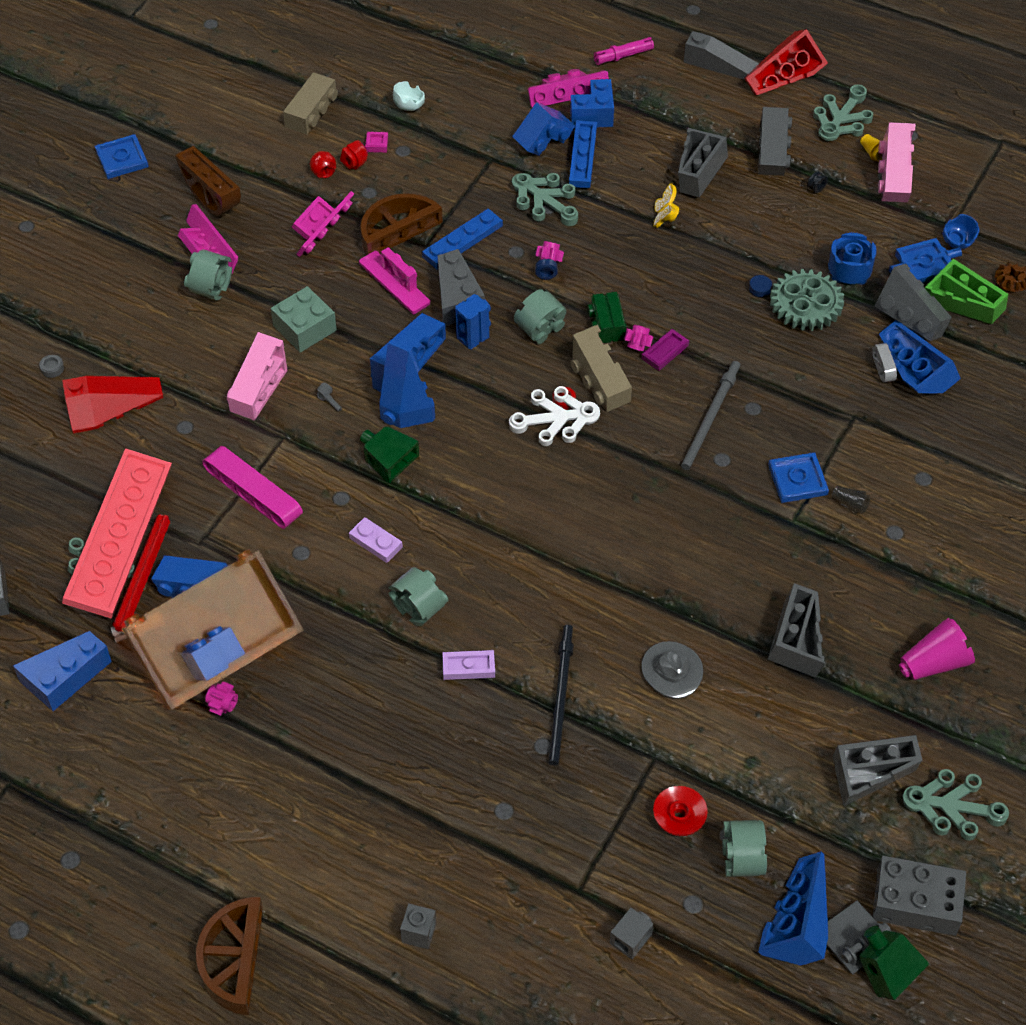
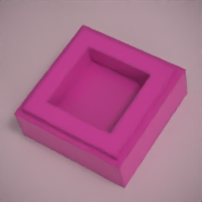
(377, 142)

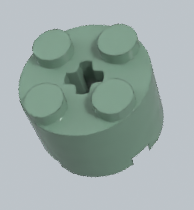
(208, 274)
(540, 315)
(417, 595)
(744, 848)

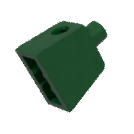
(389, 451)
(890, 962)

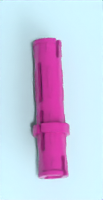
(615, 52)

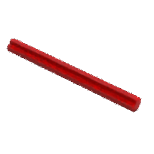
(142, 571)

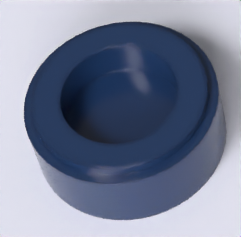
(546, 269)
(760, 286)

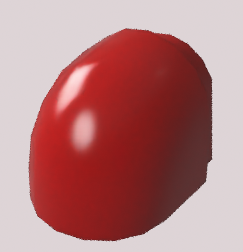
(354, 155)

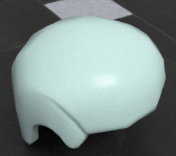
(407, 97)

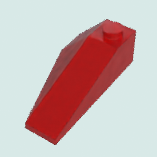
(789, 62)
(101, 398)

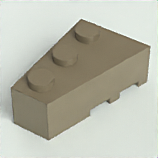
(598, 371)

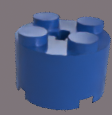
(852, 259)

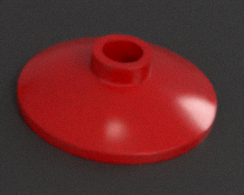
(680, 800)

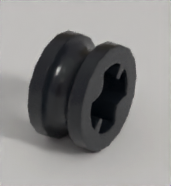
(817, 182)

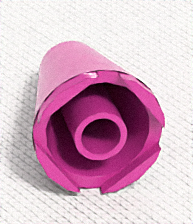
(937, 652)

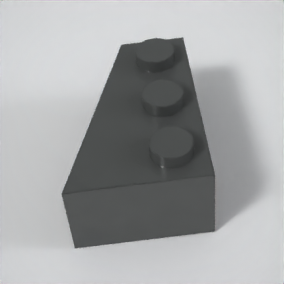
(774, 141)
(701, 160)
(455, 284)
(912, 305)
(798, 633)
(874, 764)

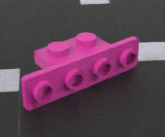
(559, 87)
(316, 218)
(205, 236)
(396, 278)

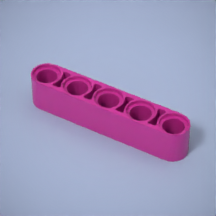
(252, 487)

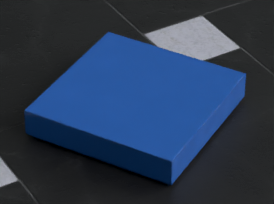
(121, 156)
(798, 477)

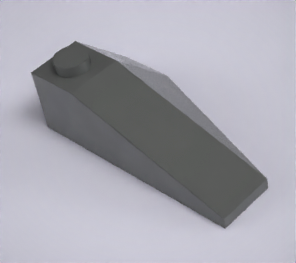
(716, 56)

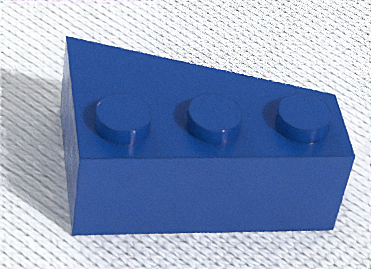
(180, 574)
(63, 669)

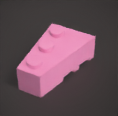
(896, 162)
(258, 376)

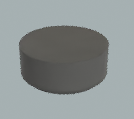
(51, 366)

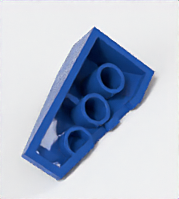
(919, 362)
(402, 392)
(801, 920)

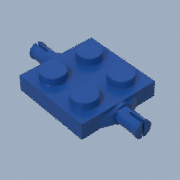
(925, 258)

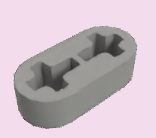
(884, 362)

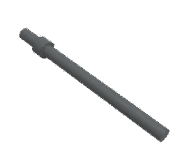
(727, 382)

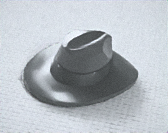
(672, 669)

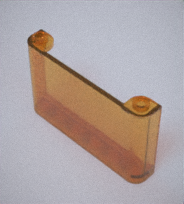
(234, 597)

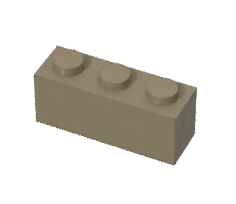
(310, 103)

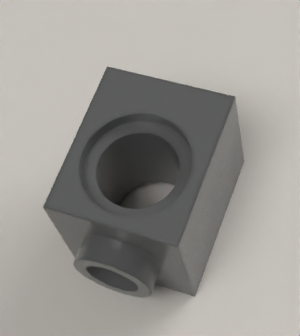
(418, 926)
(631, 933)

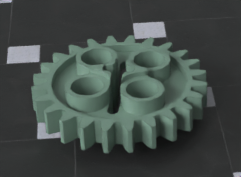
(807, 299)

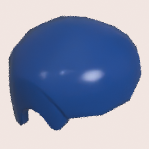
(961, 231)

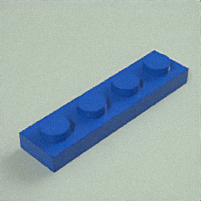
(583, 154)
(464, 236)

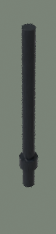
(565, 651)

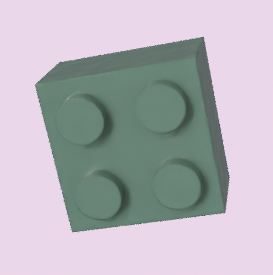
(303, 319)

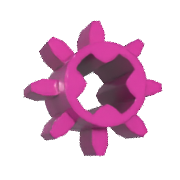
(549, 251)
(638, 337)
(221, 698)

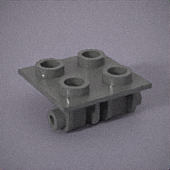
(847, 935)

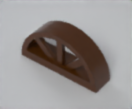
(207, 182)
(422, 216)
(249, 940)

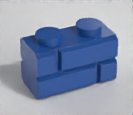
(472, 321)

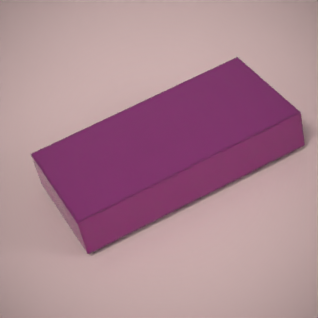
(665, 349)

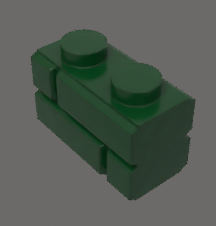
(608, 315)

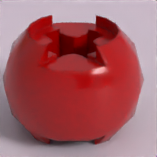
(323, 164)

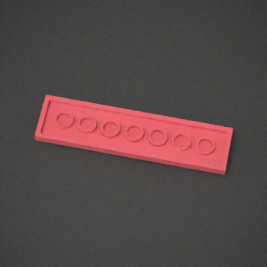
(117, 534)

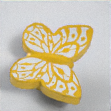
(665, 208)

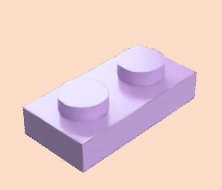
(375, 540)
(468, 665)

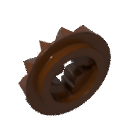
(1008, 282)

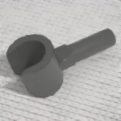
(323, 394)

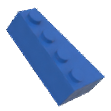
(422, 335)

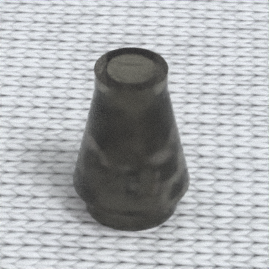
(853, 499)

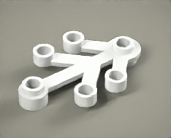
(558, 416)

